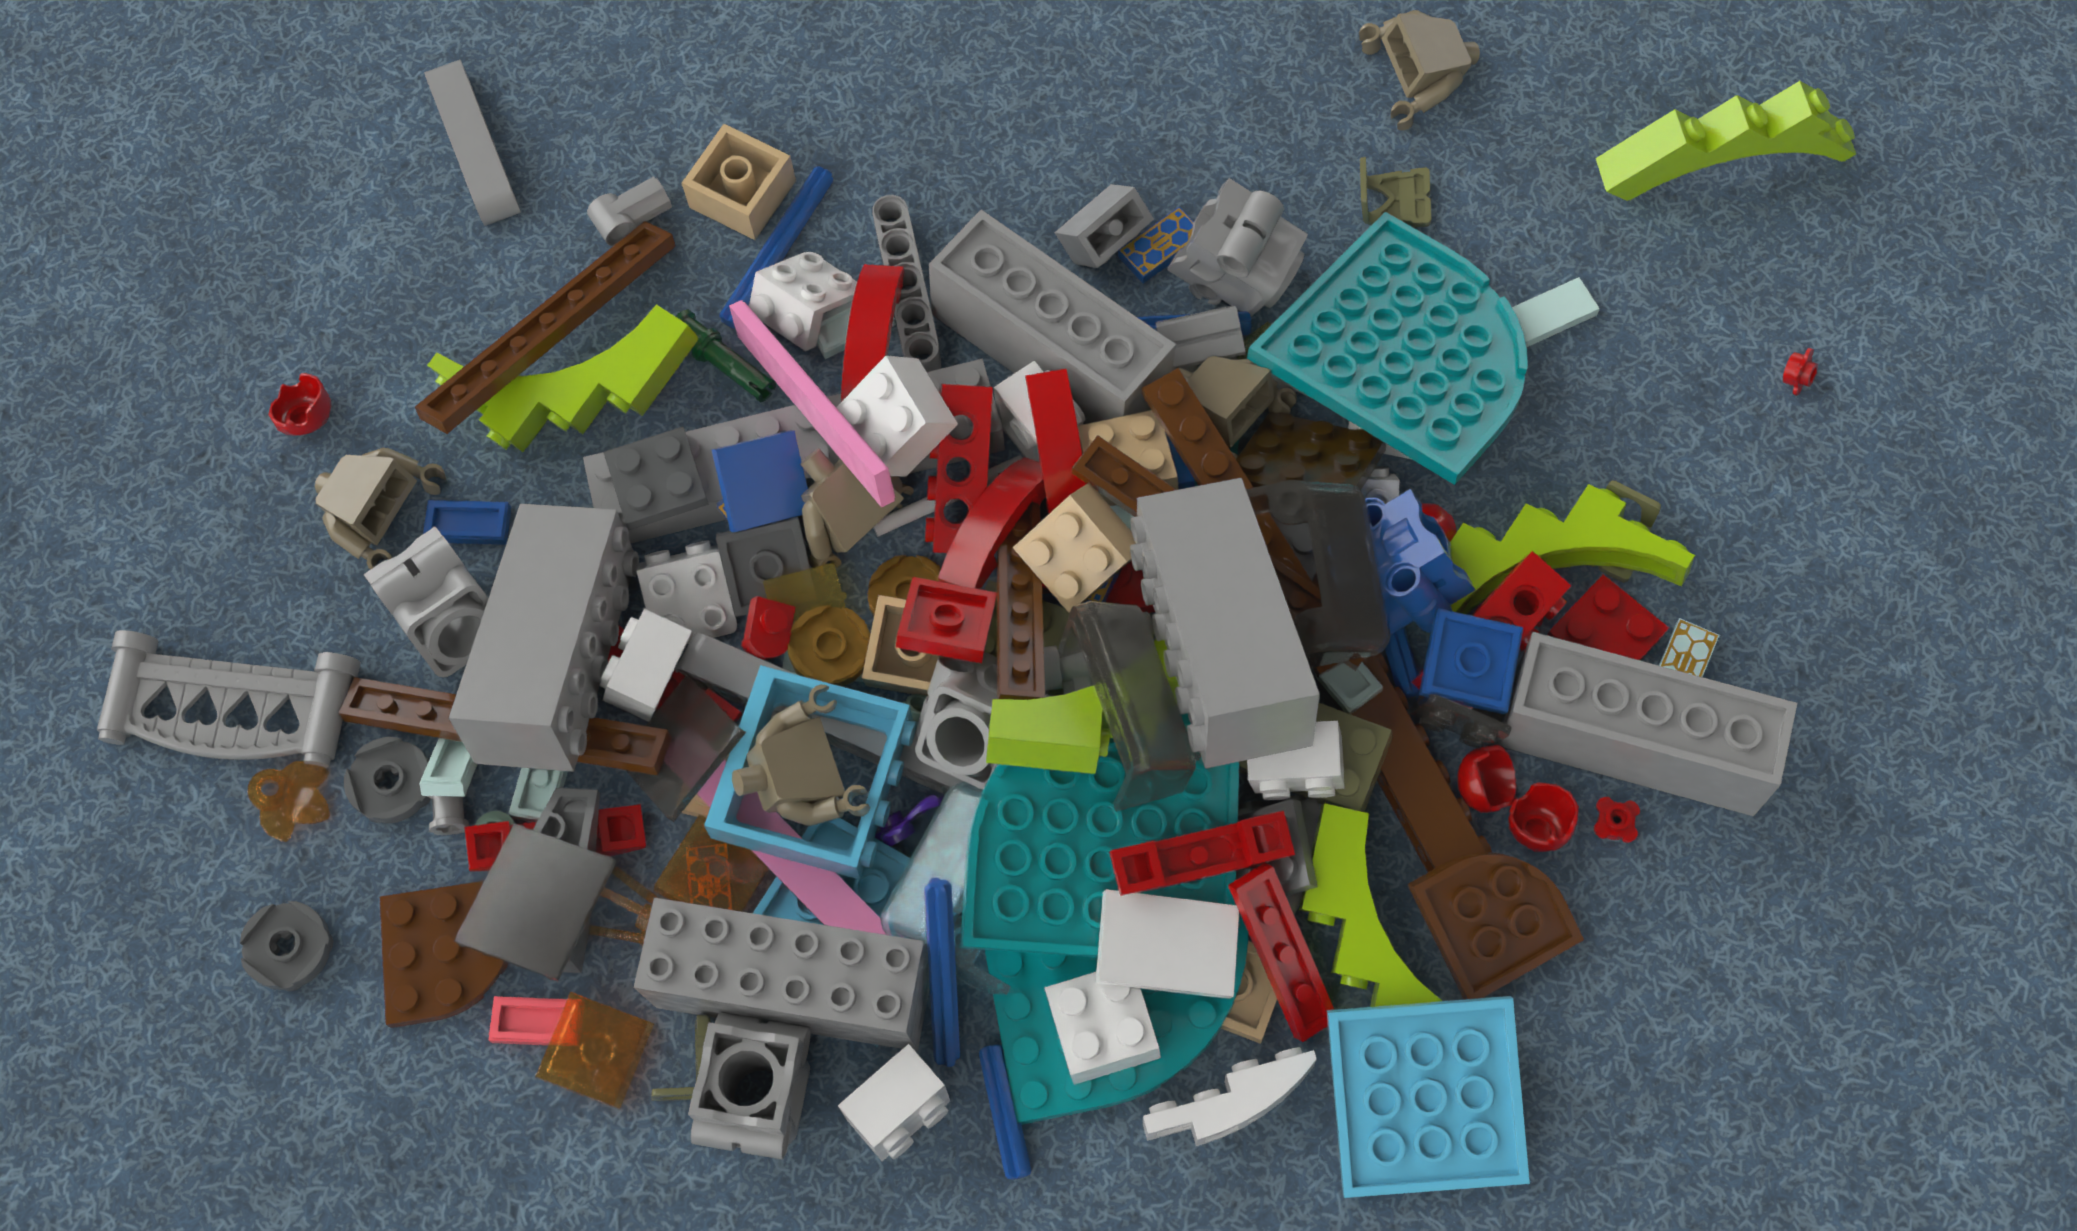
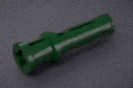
(712, 349)

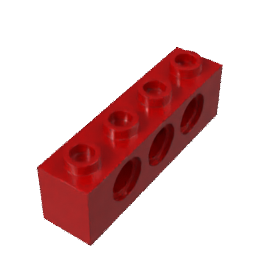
(977, 405)
(1536, 584)

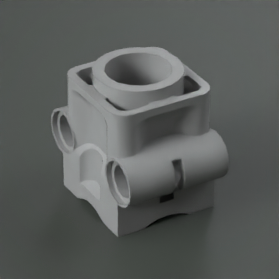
(1240, 250)
(432, 600)
(957, 719)
(730, 1052)

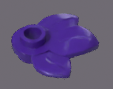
(901, 827)

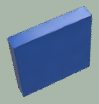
(761, 480)
(1471, 660)

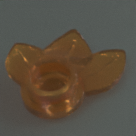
(295, 800)

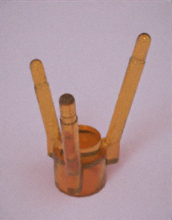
(642, 911)

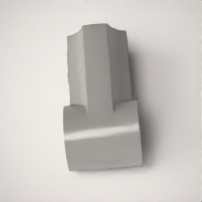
(621, 214)

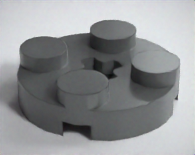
(368, 770)
(290, 970)

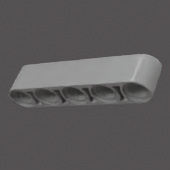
(472, 142)
(913, 303)

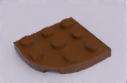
(1493, 919)
(422, 964)

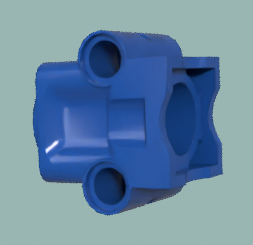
(1414, 562)

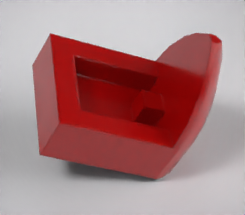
(767, 628)

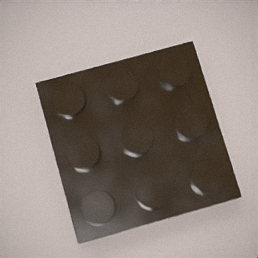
(1309, 451)

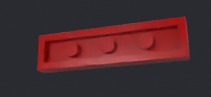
(1282, 951)

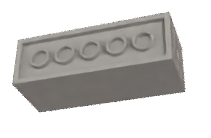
(1033, 309)
(1223, 624)
(545, 638)
(1648, 724)
(785, 972)

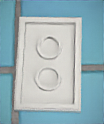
(1167, 944)

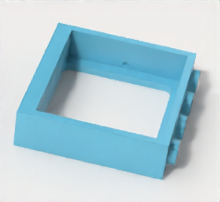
(781, 688)

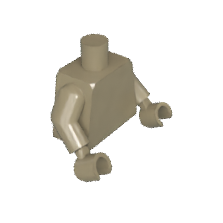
(1425, 57)
(1237, 394)
(366, 496)
(839, 508)
(796, 768)

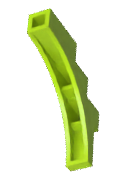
(1737, 129)
(624, 375)
(1588, 536)
(1054, 731)
(1344, 894)

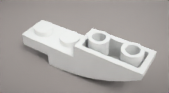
(1249, 1096)

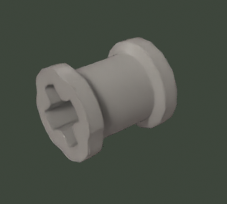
(447, 815)

